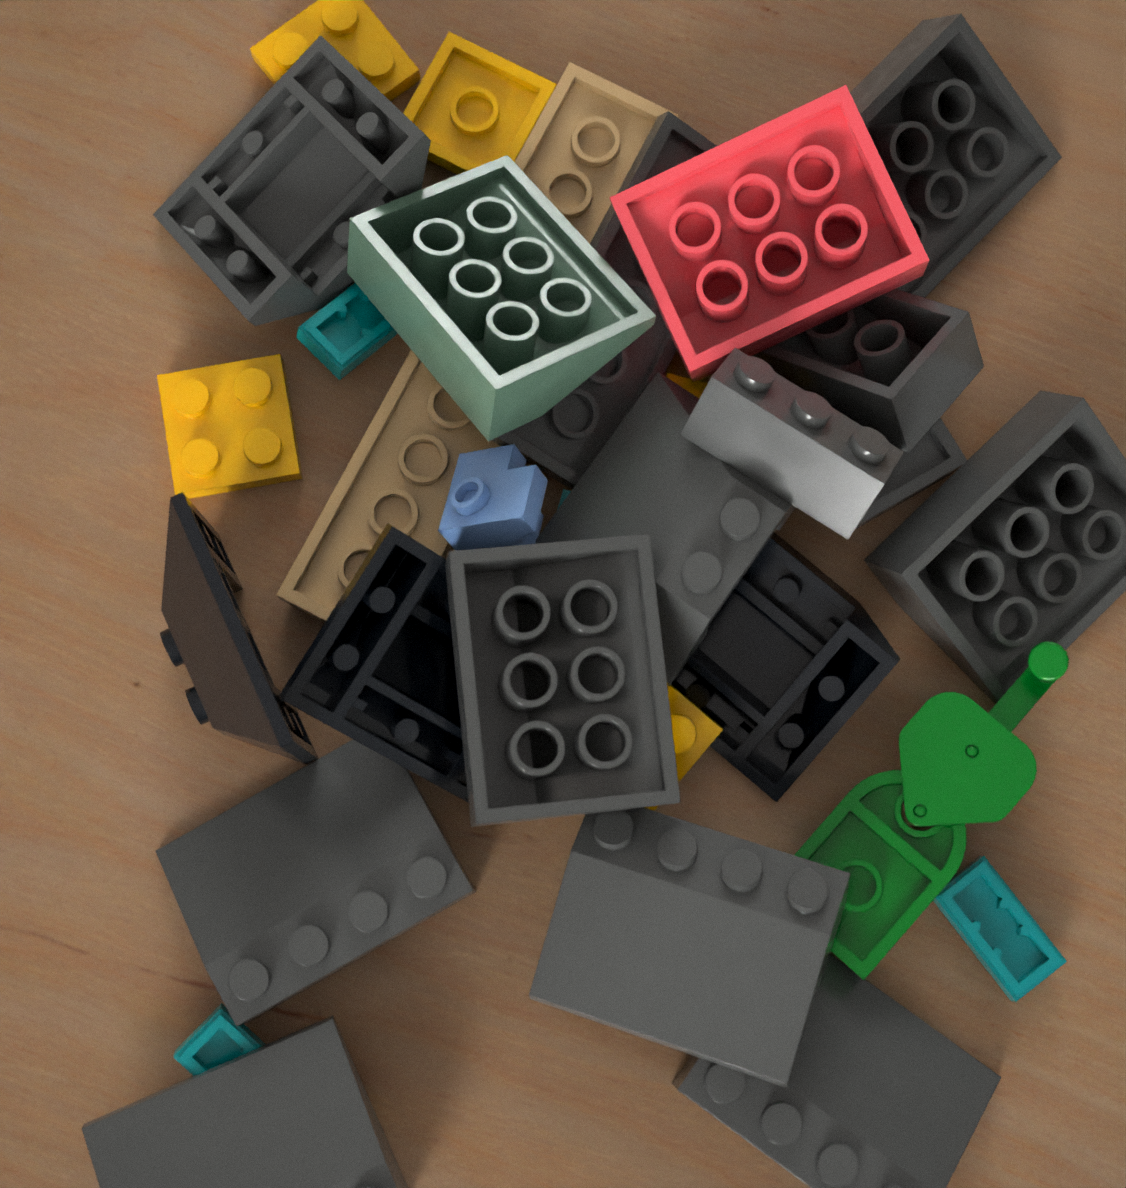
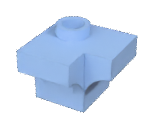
(493, 500)

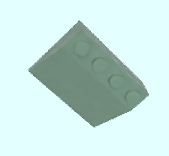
(494, 292)

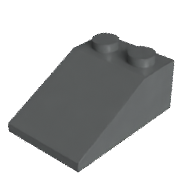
(885, 363)

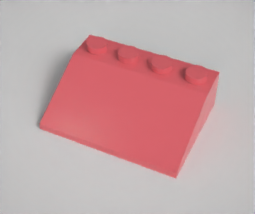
(770, 233)

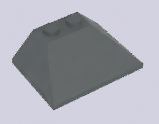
(279, 190)
(698, 511)

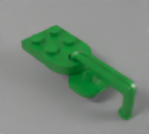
(953, 773)

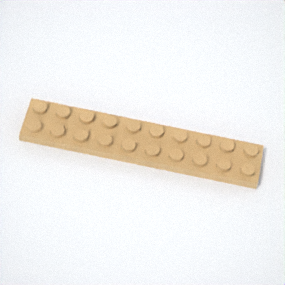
(414, 441)

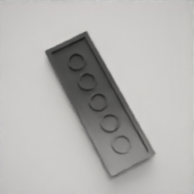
(580, 424)

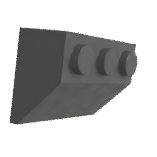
(791, 442)

